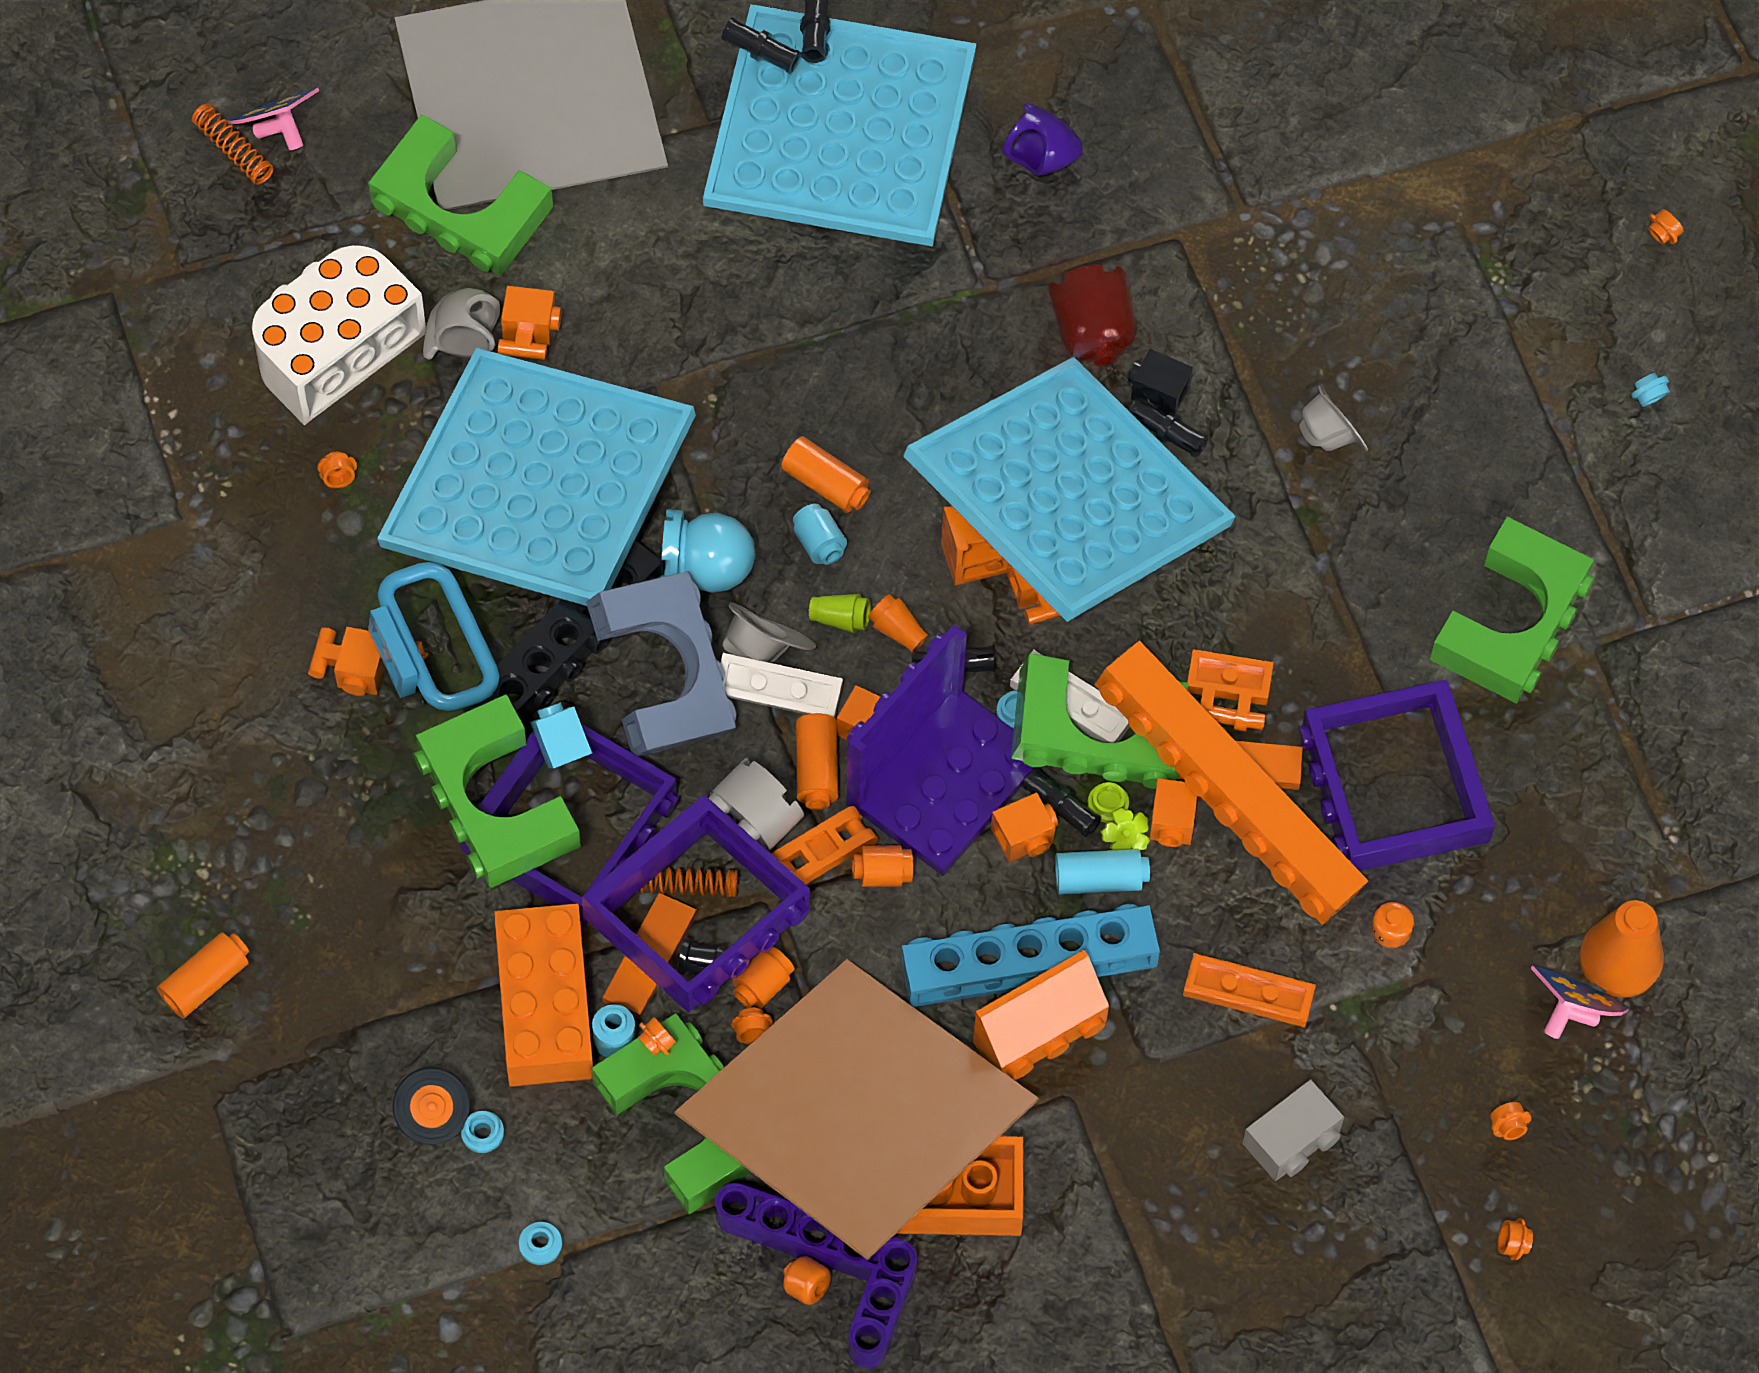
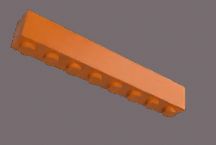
(1230, 783)

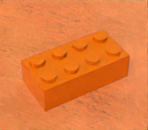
(543, 995)
(981, 1198)

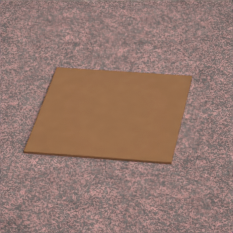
(856, 1108)

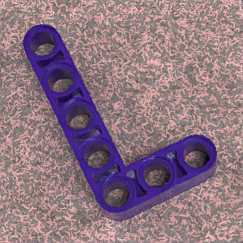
(830, 1253)

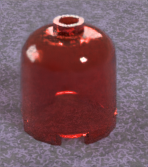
(1094, 313)

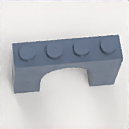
(673, 611)

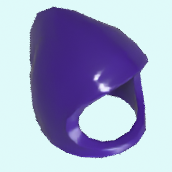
(1044, 142)

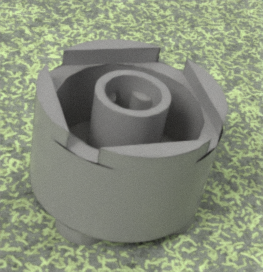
(756, 803)

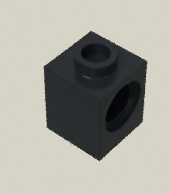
(1160, 380)

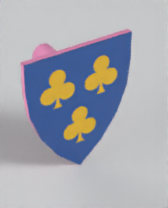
(282, 122)
(1576, 1002)

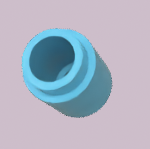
(819, 534)
(612, 1029)

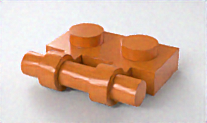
(1231, 679)

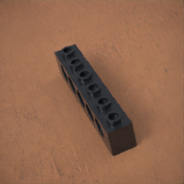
(564, 662)

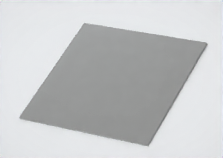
(531, 92)

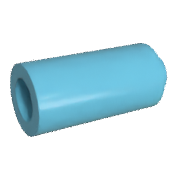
(1101, 871)

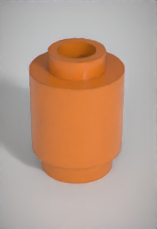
(883, 866)
(762, 978)

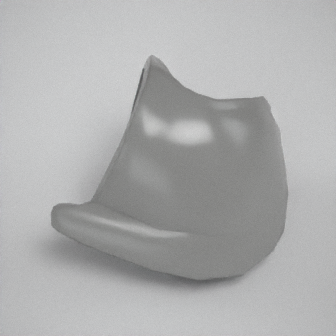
(461, 323)

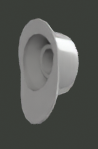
(1326, 425)
(759, 637)

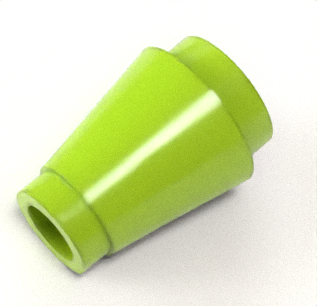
(843, 612)

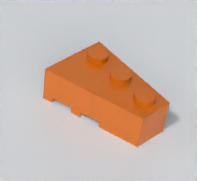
(967, 551)

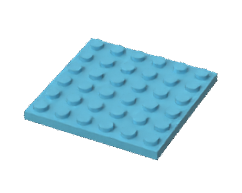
(847, 138)
(537, 477)
(1069, 488)

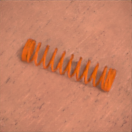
(256, 170)
(731, 882)

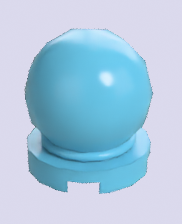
(710, 547)

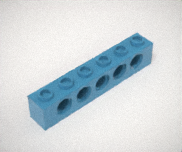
(971, 978)

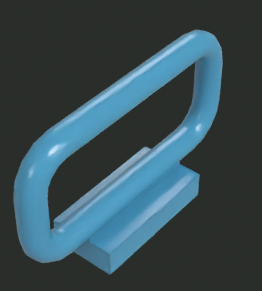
(402, 654)

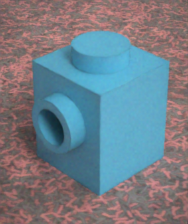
(560, 735)

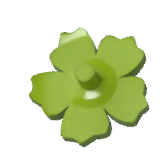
(1126, 830)

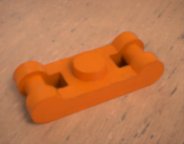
(823, 846)

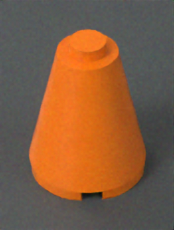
(1624, 950)

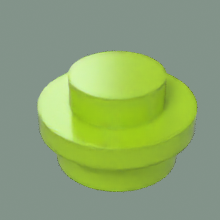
(1107, 798)

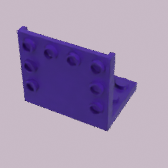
(932, 759)

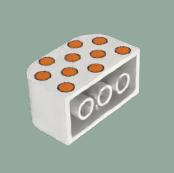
(335, 328)

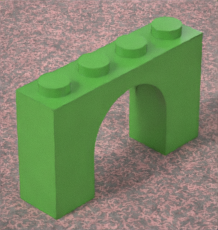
(485, 237)
(1510, 661)
(1048, 737)
(498, 845)
(636, 1073)

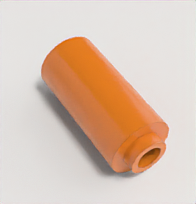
(826, 475)
(816, 760)
(204, 974)

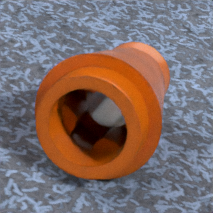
(897, 622)

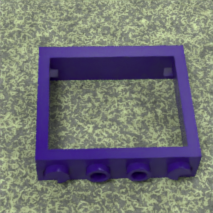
(1436, 696)
(609, 755)
(655, 856)

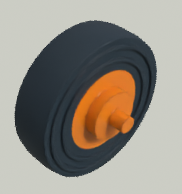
(431, 1106)

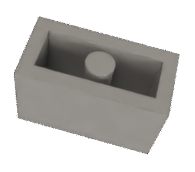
(1294, 1131)

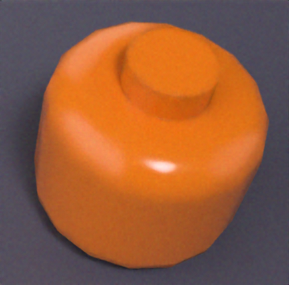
(1392, 924)
(806, 1280)

